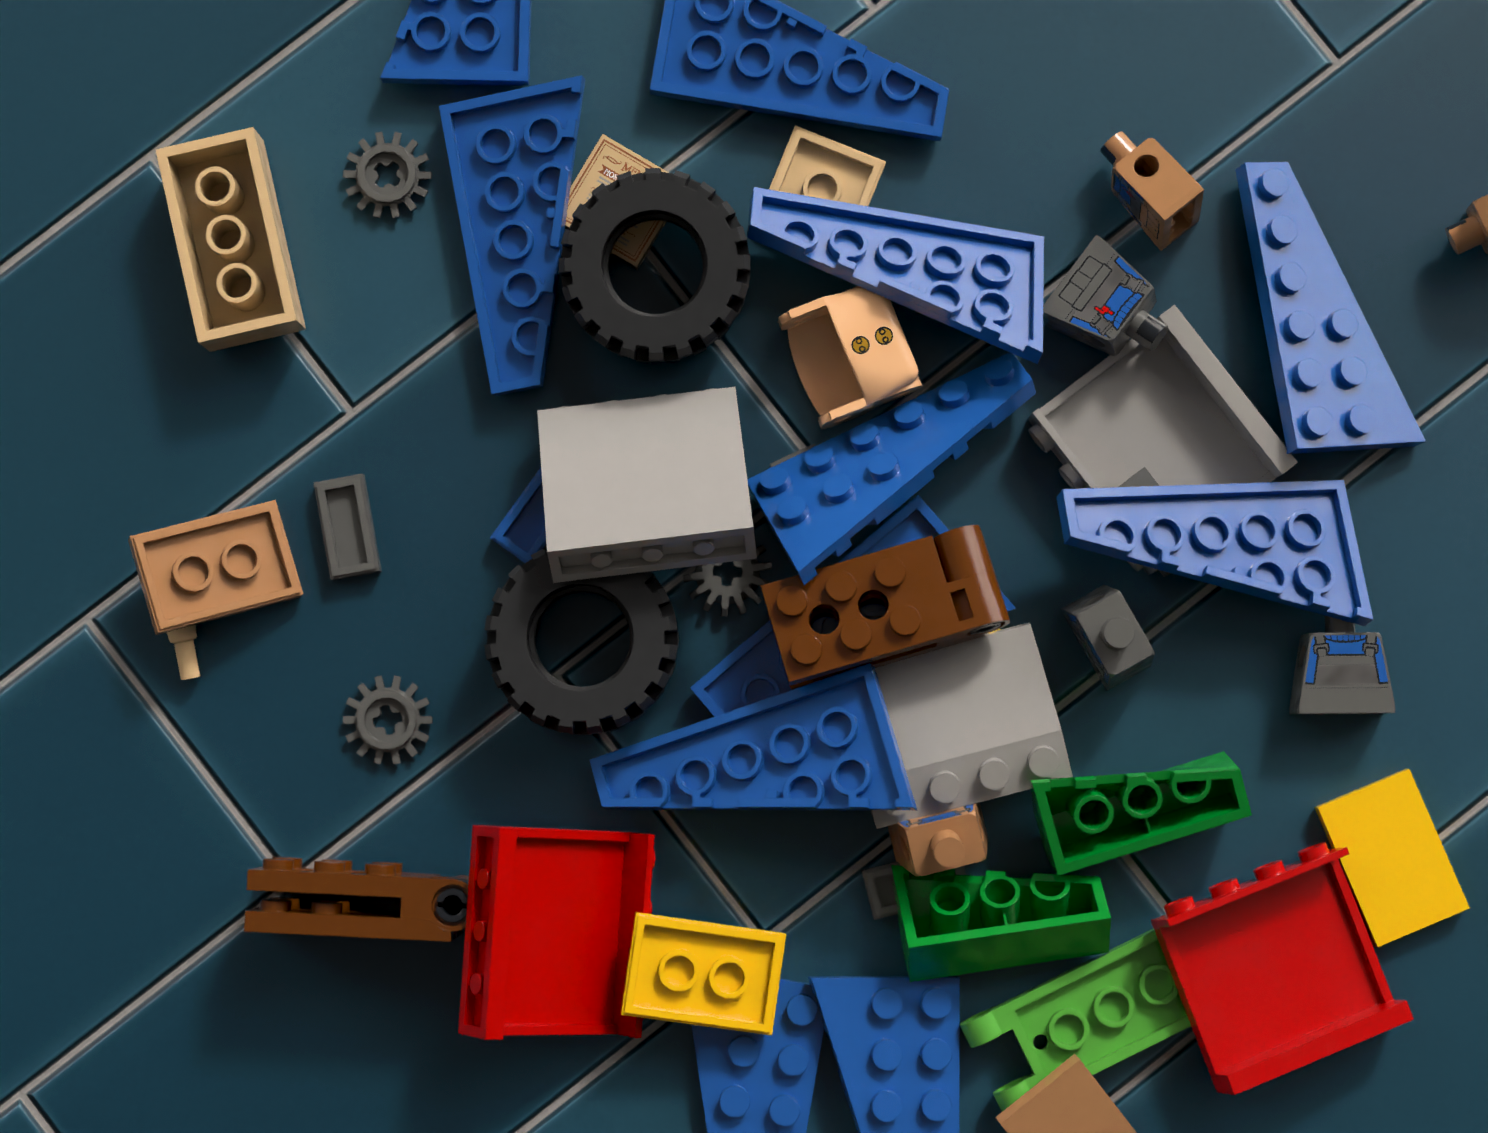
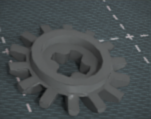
(386, 155)
(740, 589)
(377, 737)

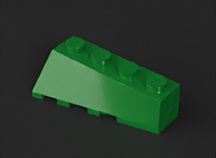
(1119, 814)
(996, 921)

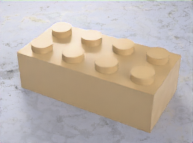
(230, 239)

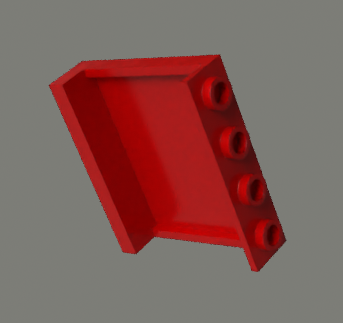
(551, 930)
(1277, 970)

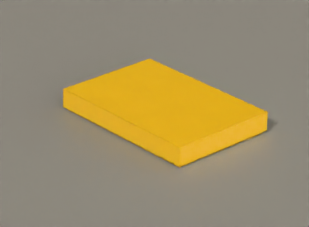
(1393, 857)
(703, 973)

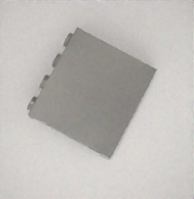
(1159, 412)
(645, 485)

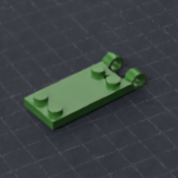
(1093, 1011)

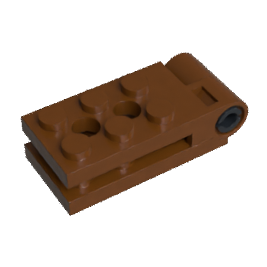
(933, 597)
(424, 897)

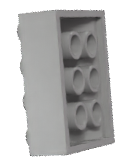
(972, 722)

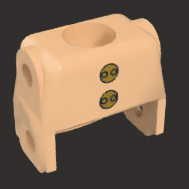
(850, 354)

